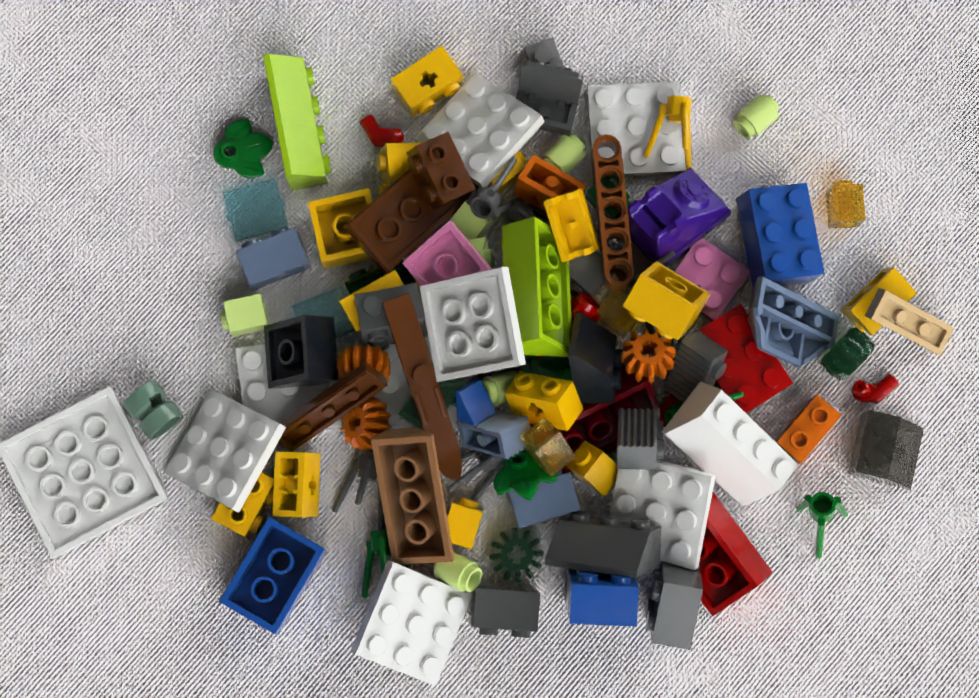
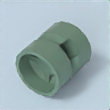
(153, 411)

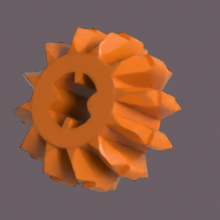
(355, 356)
(648, 365)
(365, 423)

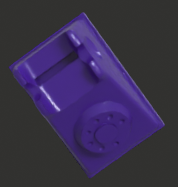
(674, 216)

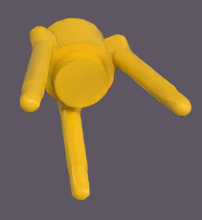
(678, 112)

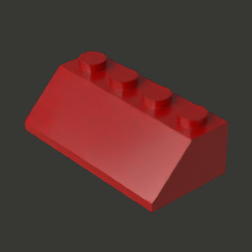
(727, 561)

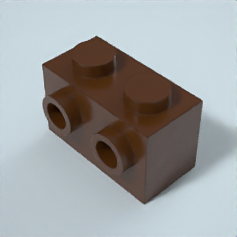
(439, 170)

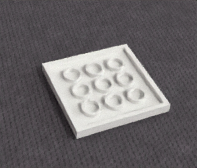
(82, 472)

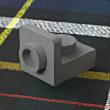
(545, 52)

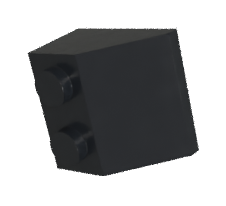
(301, 352)
(594, 361)

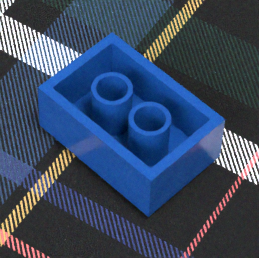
(780, 234)
(273, 576)
(601, 598)

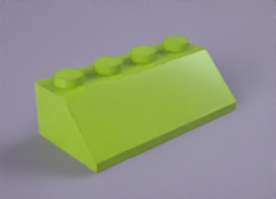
(296, 121)
(539, 287)

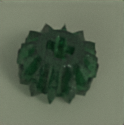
(847, 354)
(508, 548)

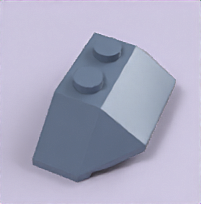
(789, 324)

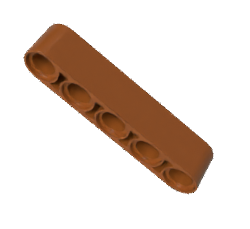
(616, 199)

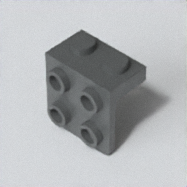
(550, 93)
(372, 318)

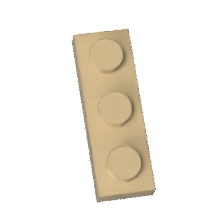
(909, 321)

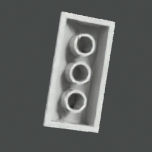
(729, 445)

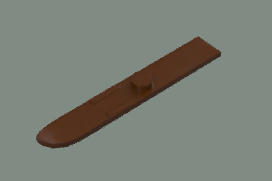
(423, 383)

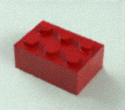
(747, 367)

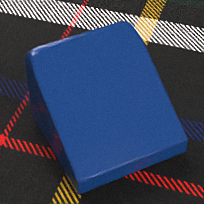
(473, 403)

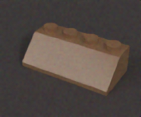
(412, 496)

